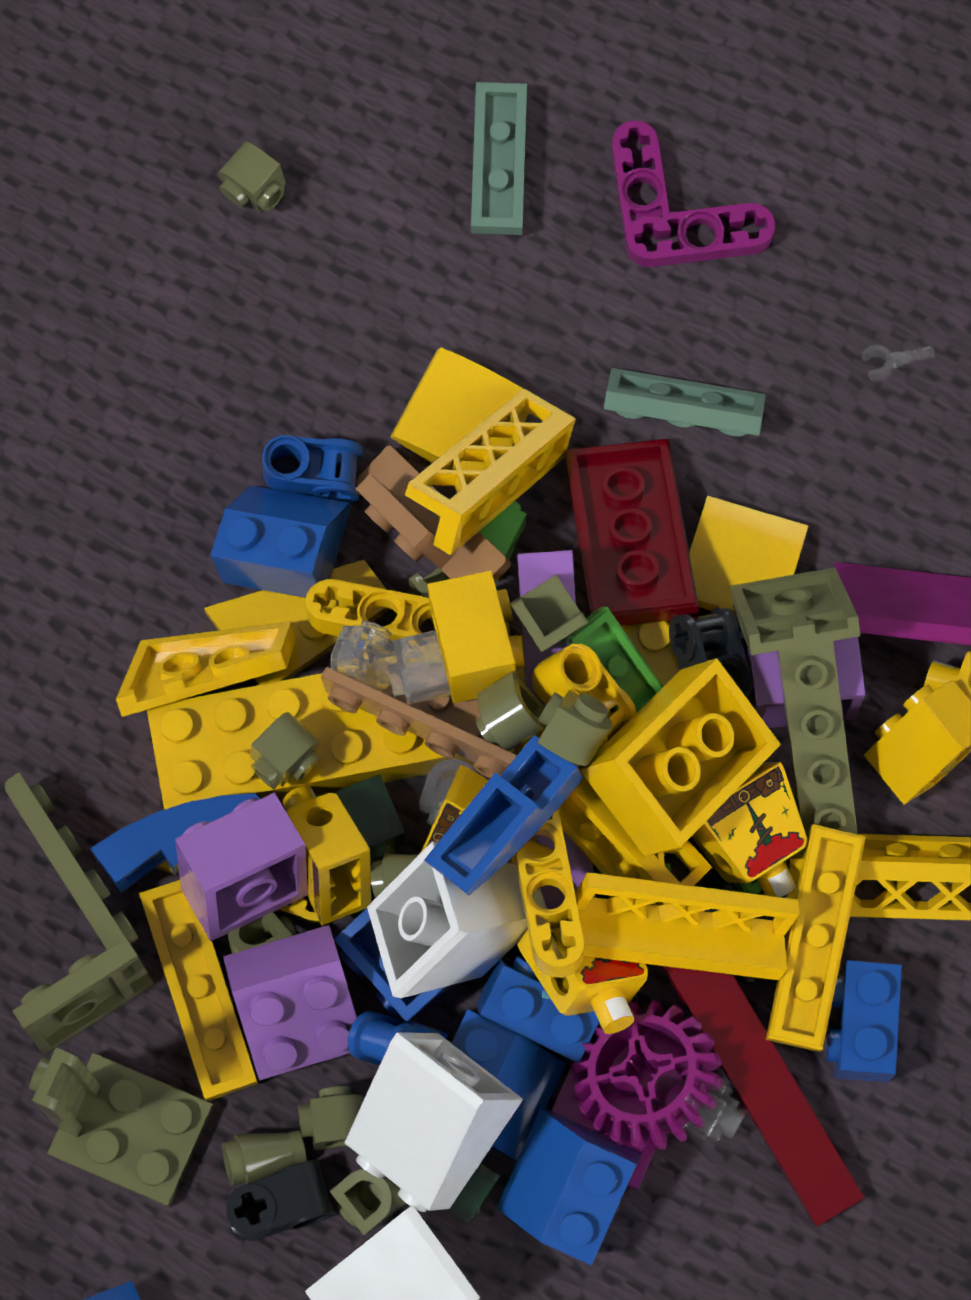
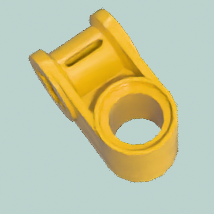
(585, 676)

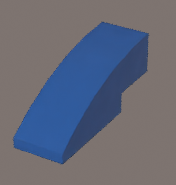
(504, 816)
(151, 840)

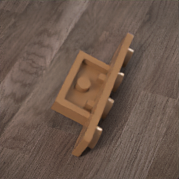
(385, 488)
(444, 725)

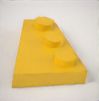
(273, 607)
(201, 662)

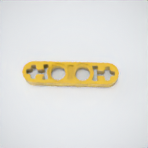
(410, 608)
(552, 871)

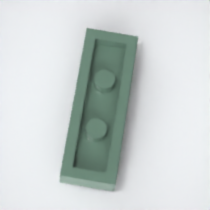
(498, 158)
(684, 402)

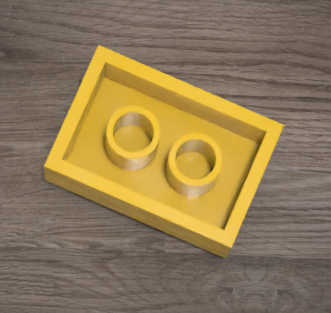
(680, 757)

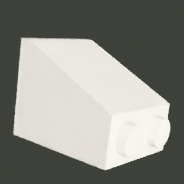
(439, 934)
(429, 1119)
(396, 1264)

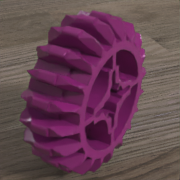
(603, 1080)

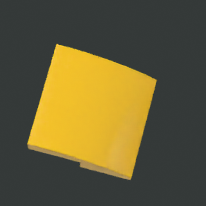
(450, 404)
(740, 547)

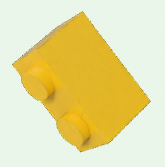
(473, 633)
(923, 743)

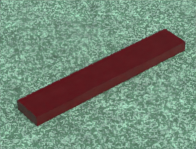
(768, 1092)

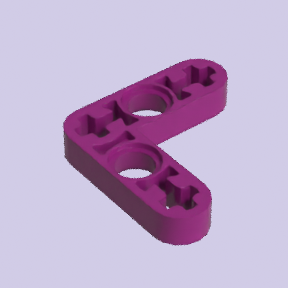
(658, 219)

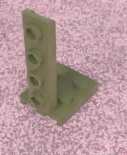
(800, 621)
(94, 982)
(119, 1123)

